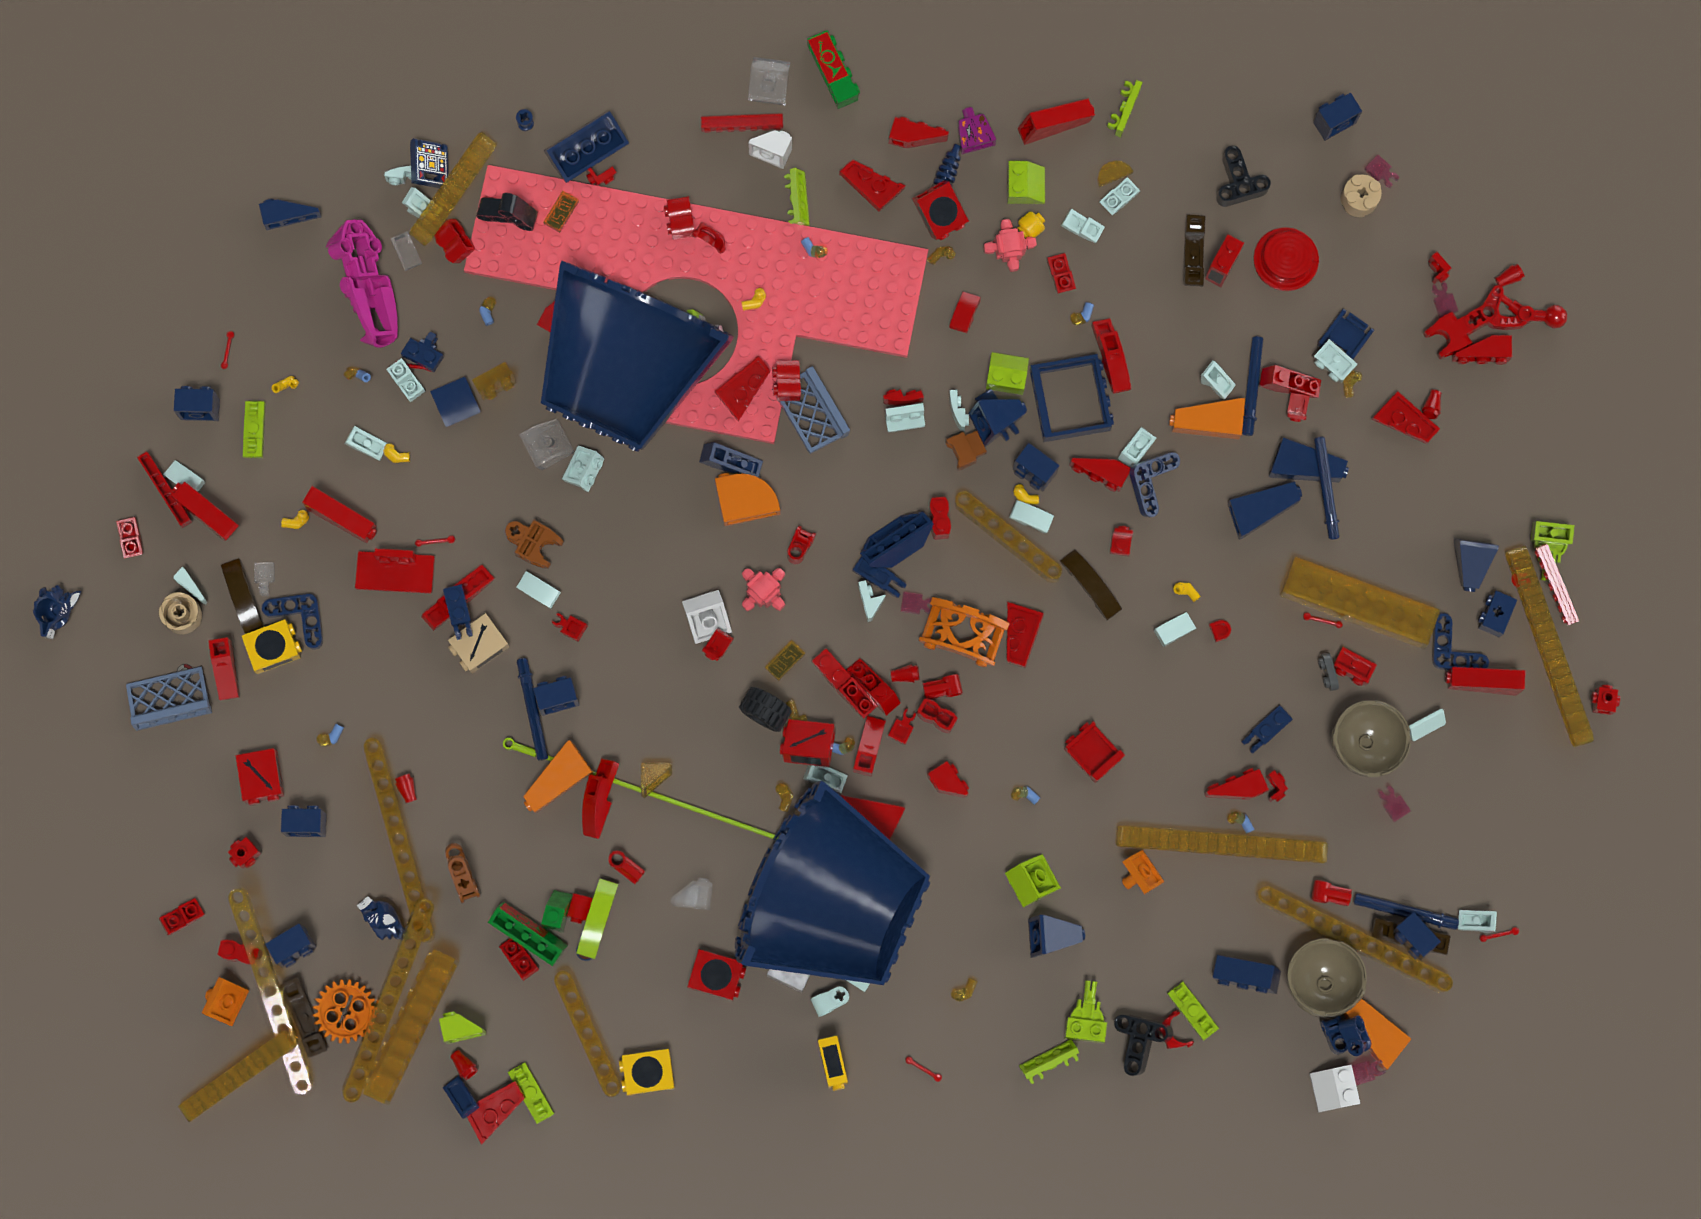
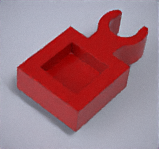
(571, 628)
(901, 729)

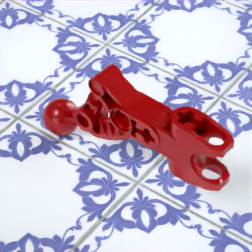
(1457, 330)

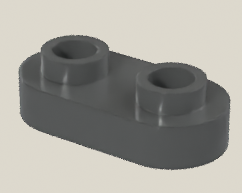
(1330, 679)

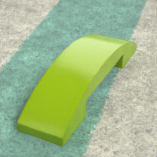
(597, 918)

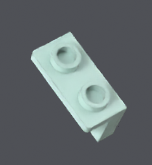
(1334, 361)
(905, 417)
(583, 468)

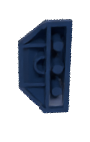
(897, 540)

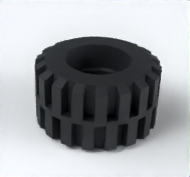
(765, 709)

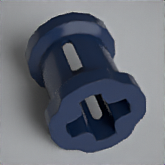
(522, 115)

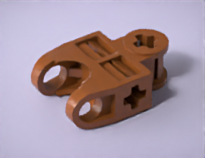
(531, 541)
(461, 874)

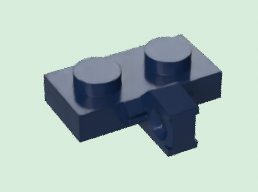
(423, 352)

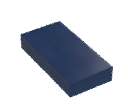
(461, 1097)

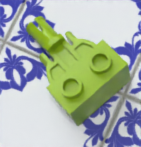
(1555, 535)
(1085, 1021)

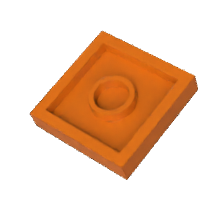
(1141, 873)
(224, 1001)

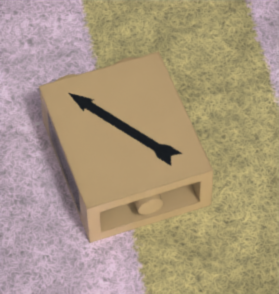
(479, 648)

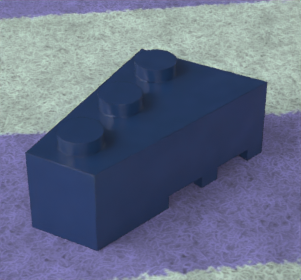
(1246, 974)

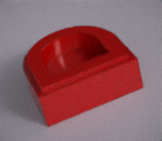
(1220, 630)

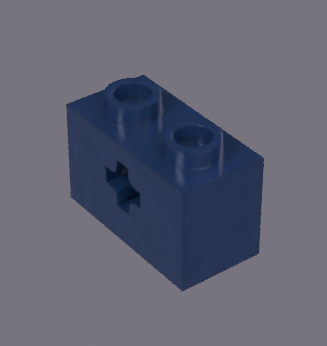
(1504, 605)

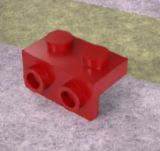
(1354, 667)

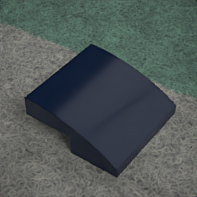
(455, 401)

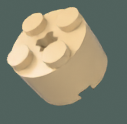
(1351, 199)
(171, 609)

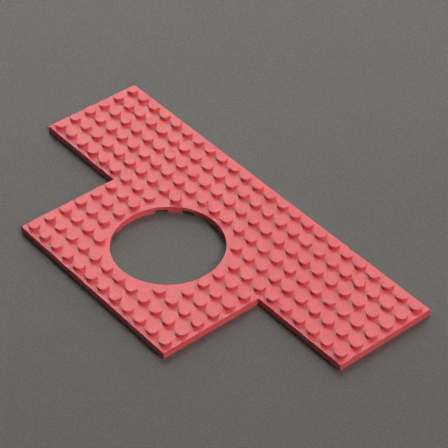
(851, 297)

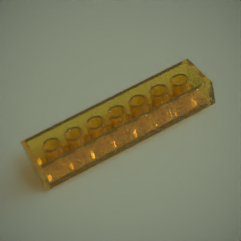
(1360, 603)
(410, 1027)

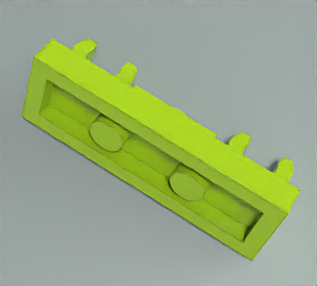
(1126, 107)
(798, 197)
(253, 429)
(1193, 1011)
(1049, 1060)
(533, 1095)

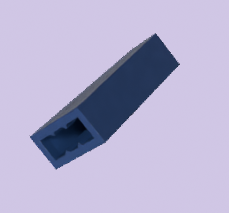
(1300, 463)
(1259, 508)

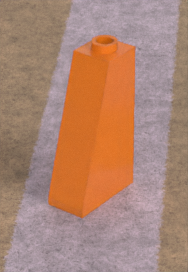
(1213, 419)
(560, 775)
(1385, 1037)

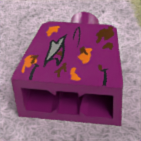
(974, 132)

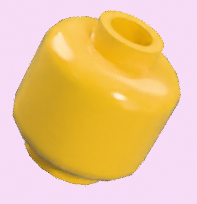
(1031, 224)

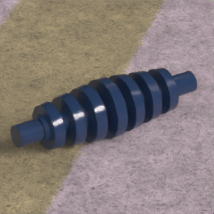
(947, 171)

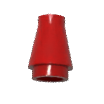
(1510, 275)
(1432, 406)
(906, 674)
(406, 787)
(464, 1065)

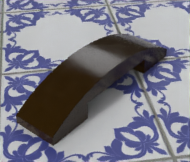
(1194, 250)
(1092, 584)
(241, 596)
(1384, 931)
(302, 1015)

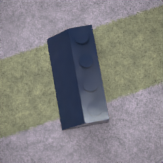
(586, 146)

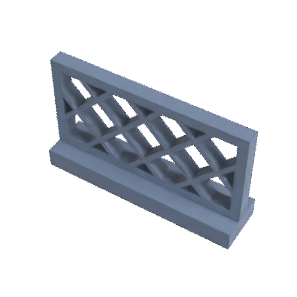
(827, 406)
(168, 714)

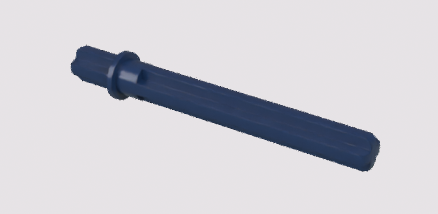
(1252, 386)
(1326, 486)
(532, 709)
(1405, 911)

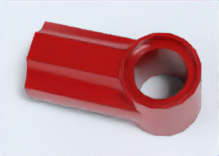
(947, 686)
(627, 867)
(1325, 892)

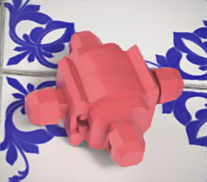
(1009, 245)
(763, 589)

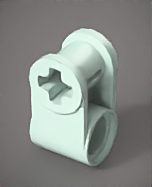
(826, 1002)

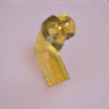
(946, 251)
(1349, 381)
(794, 715)
(786, 796)
(964, 993)

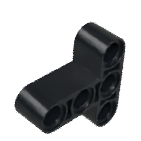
(1243, 181)
(507, 210)
(1146, 1039)

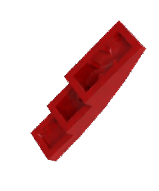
(472, 586)

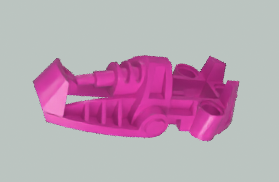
(363, 283)

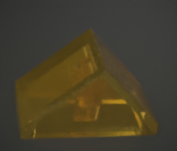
(653, 775)

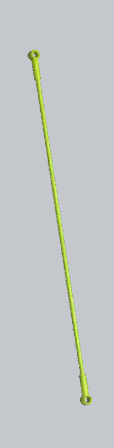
(530, 751)

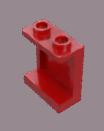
(1093, 751)

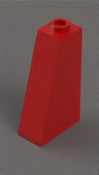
(1055, 120)
(204, 510)
(339, 515)
(1486, 680)
(881, 815)

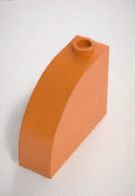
(745, 498)

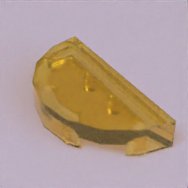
(1113, 171)

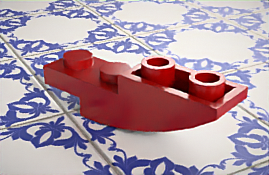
(1112, 355)
(843, 683)
(595, 802)

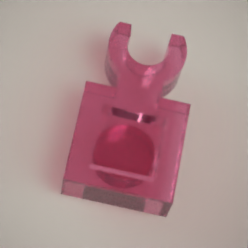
(1379, 169)
(1444, 303)
(913, 603)
(1395, 807)
(1365, 1071)

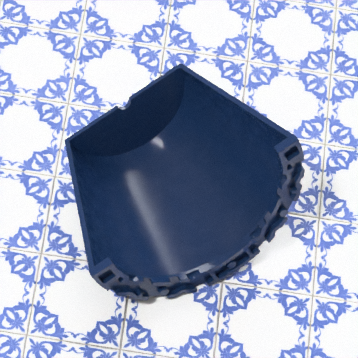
(622, 356)
(830, 895)

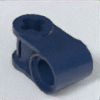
(1333, 1034)
(1355, 1034)

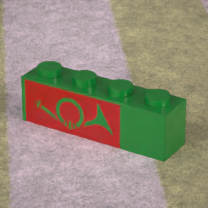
(832, 69)
(527, 933)

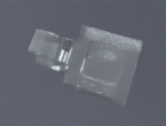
(264, 574)

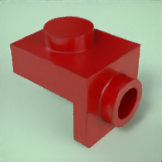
(605, 177)
(1297, 406)
(717, 645)
(1277, 782)

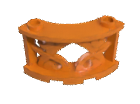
(989, 623)

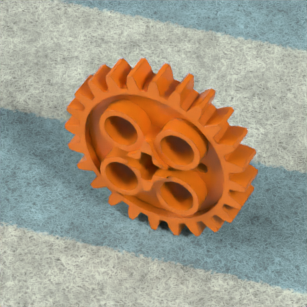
(327, 1004)

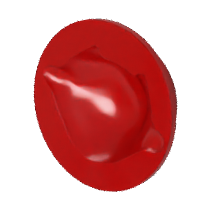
(1286, 259)

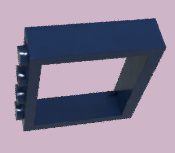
(1100, 383)

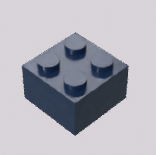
(1337, 116)
(196, 404)
(1035, 467)
(556, 695)
(303, 822)
(1416, 937)
(291, 946)

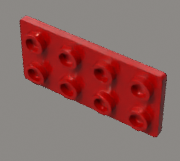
(394, 571)

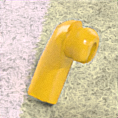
(756, 301)
(288, 382)
(395, 457)
(1021, 494)
(296, 523)
(1186, 589)

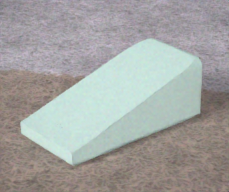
(365, 443)
(1137, 448)
(180, 473)
(184, 579)
(1174, 629)
(828, 775)

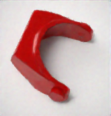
(717, 242)
(1173, 1043)

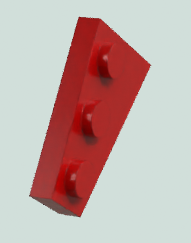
(873, 187)
(742, 387)
(1406, 418)
(1021, 633)
(495, 1110)

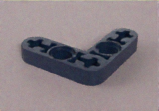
(1147, 474)
(305, 613)
(1445, 651)

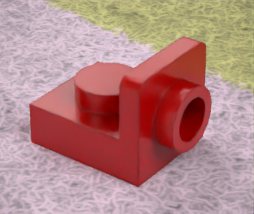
(1439, 265)
(1121, 541)

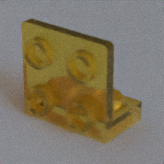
(494, 381)

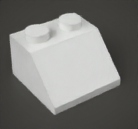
(772, 147)
(706, 615)
(1334, 1088)

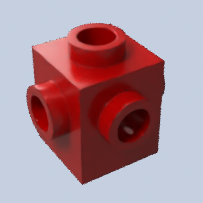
(1605, 700)
(248, 858)

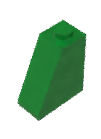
(556, 911)

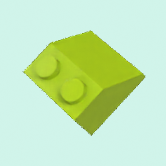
(1025, 183)
(1007, 373)
(1032, 880)
(457, 1028)

